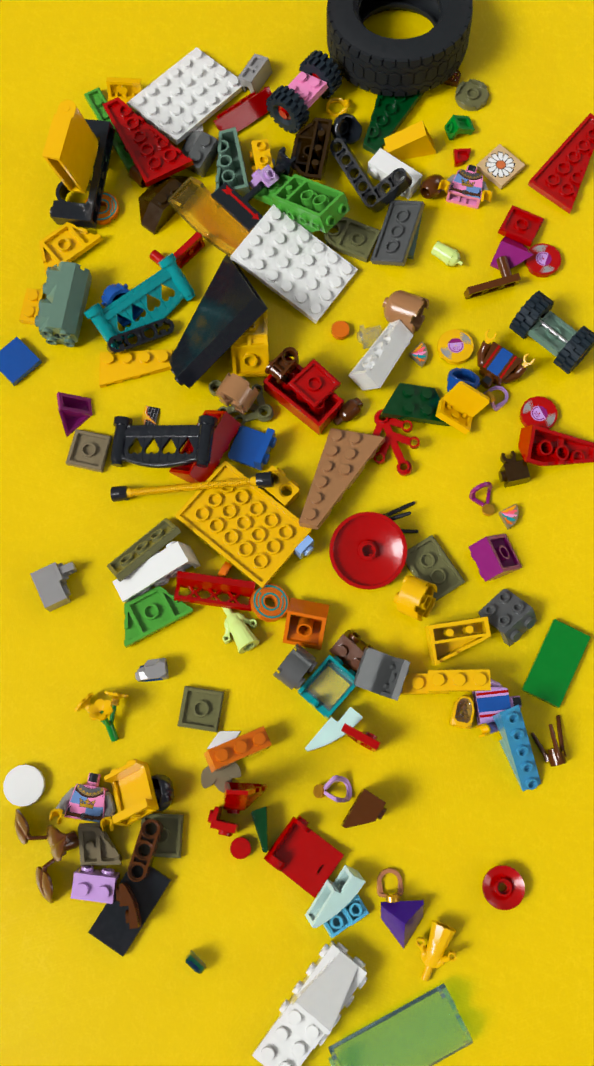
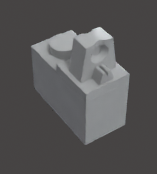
(51, 585)

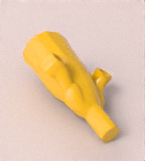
(434, 952)

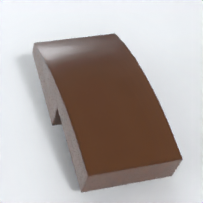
(127, 898)

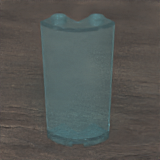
(409, 1036)

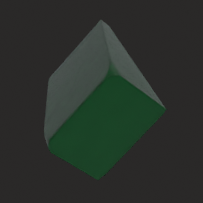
(260, 820)

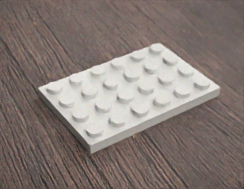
(186, 95)
(294, 264)

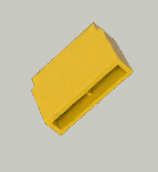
(71, 147)

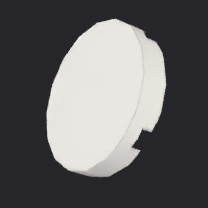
(24, 785)

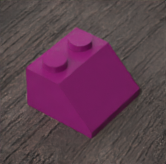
(494, 557)

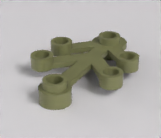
(257, 409)

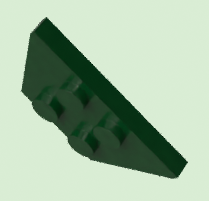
(413, 404)

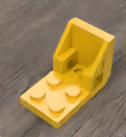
(251, 350)

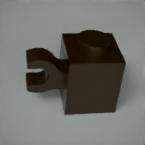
(513, 471)

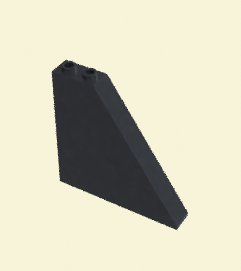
(218, 322)

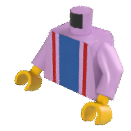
(491, 703)

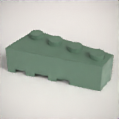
(231, 162)

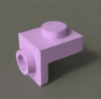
(265, 175)

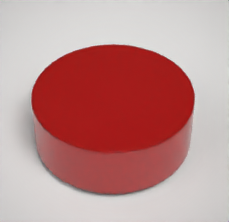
(240, 848)

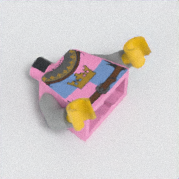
(466, 188)
(87, 803)

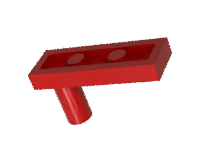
(184, 253)

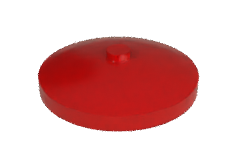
(368, 550)

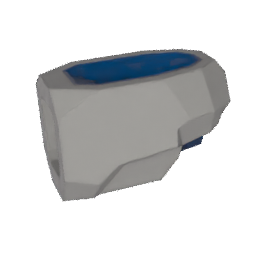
(153, 670)

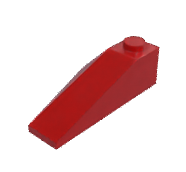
(241, 795)

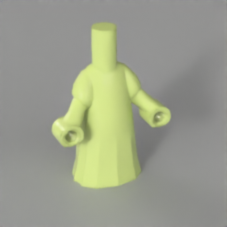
(242, 635)

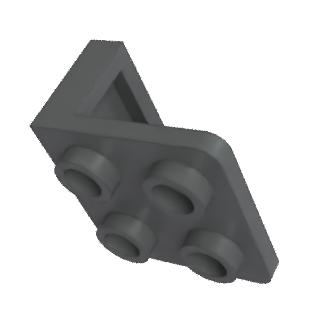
(509, 616)
(381, 673)

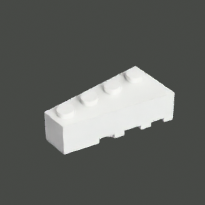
(381, 356)

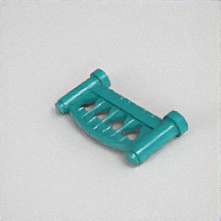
(170, 276)

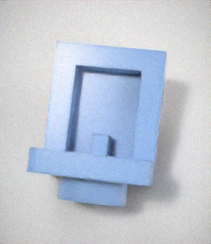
(304, 547)

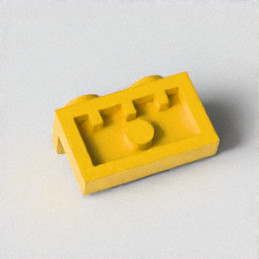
(31, 305)

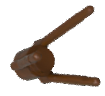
(557, 754)

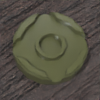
(471, 95)

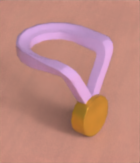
(488, 393)
(320, 790)

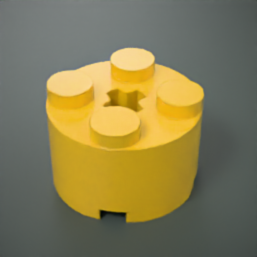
(415, 597)

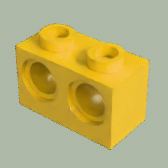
(282, 484)

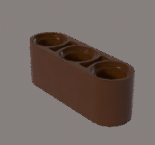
(137, 857)

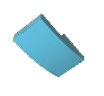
(346, 917)

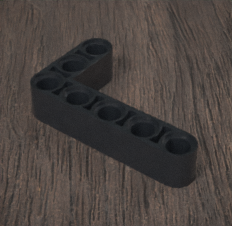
(362, 180)

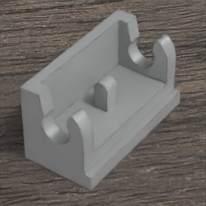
(255, 73)

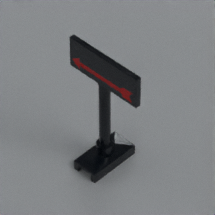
(238, 206)

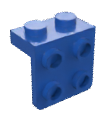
(252, 447)

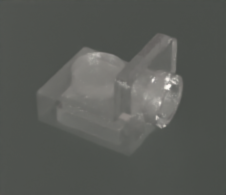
(369, 335)

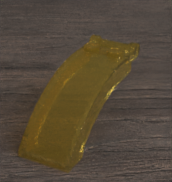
(207, 217)

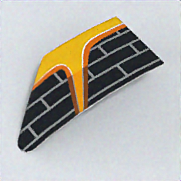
(150, 415)

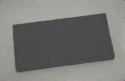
(397, 233)

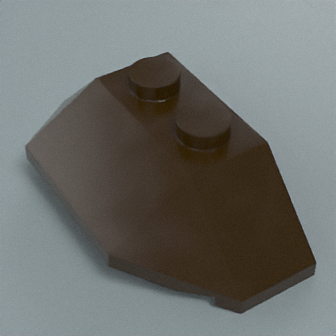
(312, 148)
(154, 203)

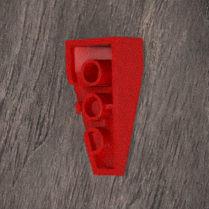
(552, 448)

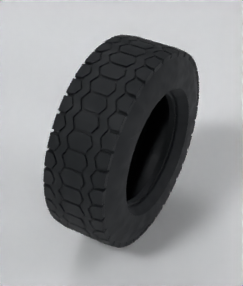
(398, 64)

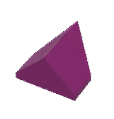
(513, 250)
(73, 411)

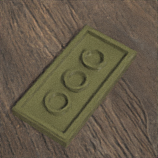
(143, 549)

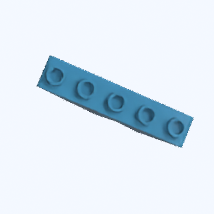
(517, 747)

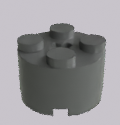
(295, 667)

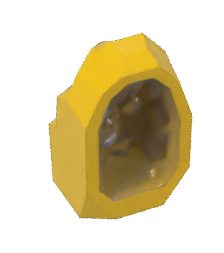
(462, 712)

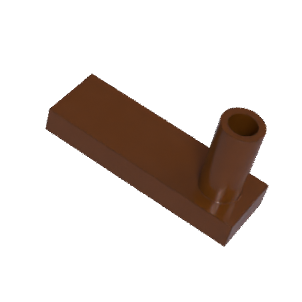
(507, 280)

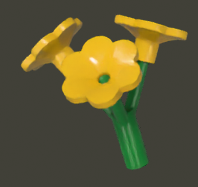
(101, 710)

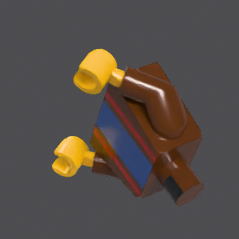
(499, 364)

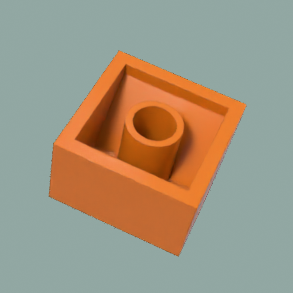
(305, 623)

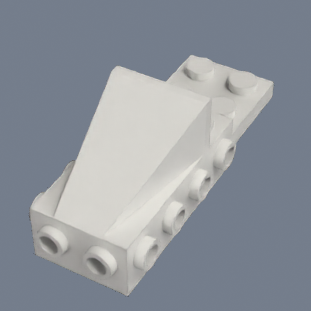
(312, 1008)

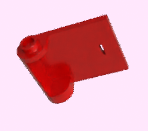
(301, 854)

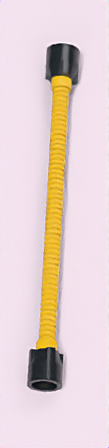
(262, 480)

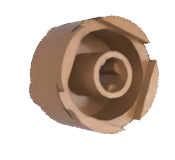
(236, 392)

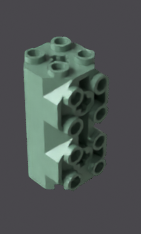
(65, 303)

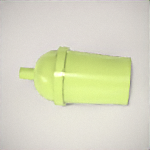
(446, 254)

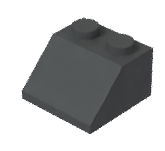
(202, 150)

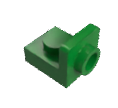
(458, 125)

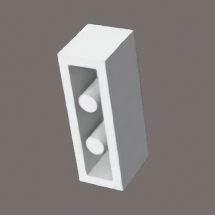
(384, 163)

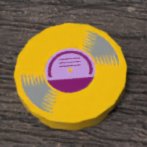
(455, 346)

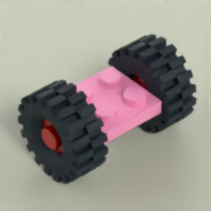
(316, 79)

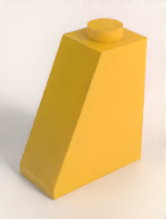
(410, 142)

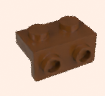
(350, 649)

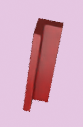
(214, 584)

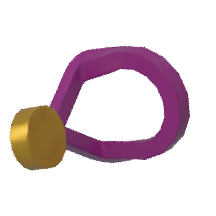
(487, 509)

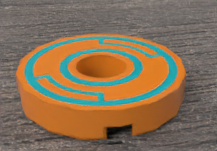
(111, 210)
(267, 613)

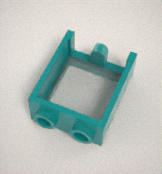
(328, 686)

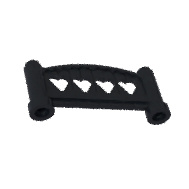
(199, 435)

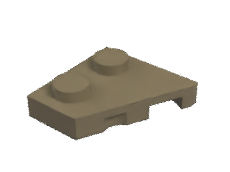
(96, 846)

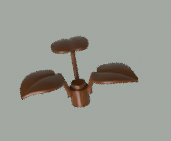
(59, 844)

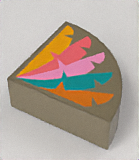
(419, 354)
(509, 516)

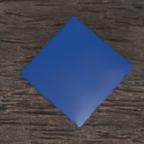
(17, 361)

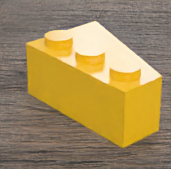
(453, 637)

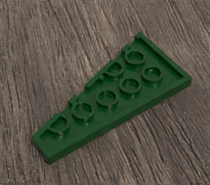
(386, 118)

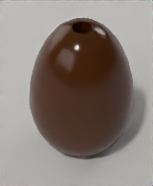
(430, 186)

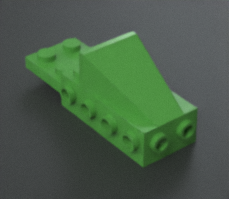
(306, 202)

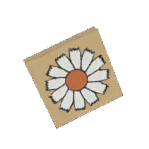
(500, 166)

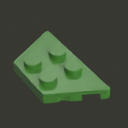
(151, 613)

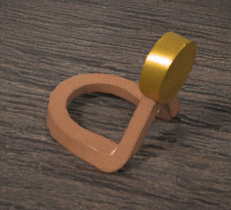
(394, 897)

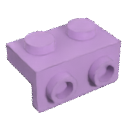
(94, 884)

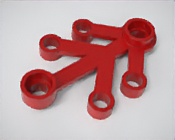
(392, 438)

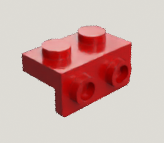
(225, 828)

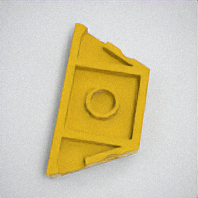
(66, 244)

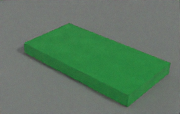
(555, 663)

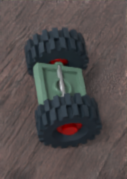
(552, 332)

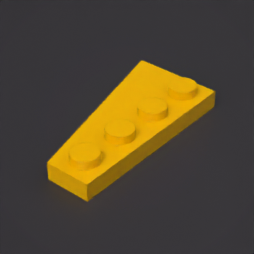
(132, 364)

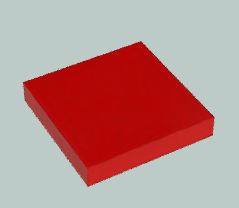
(521, 226)
(314, 384)

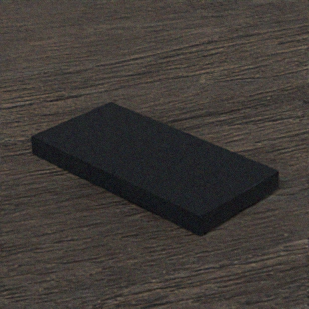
(111, 923)

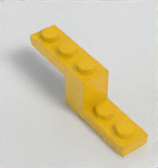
(445, 681)

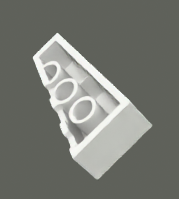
(157, 570)

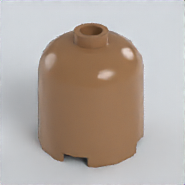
(406, 308)

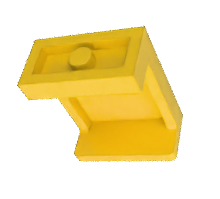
(132, 792)

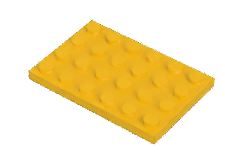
(243, 526)

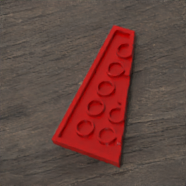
(147, 147)
(565, 169)

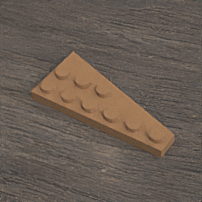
(337, 470)

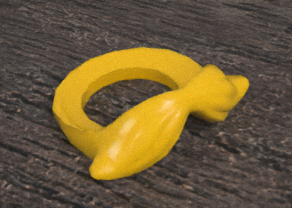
(344, 102)

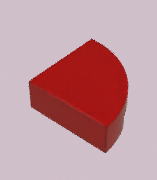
(461, 156)

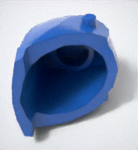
(114, 292)
(465, 375)

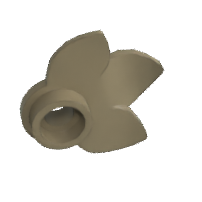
(220, 776)

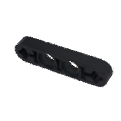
(139, 333)

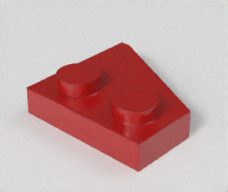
(366, 740)

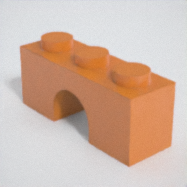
(237, 749)

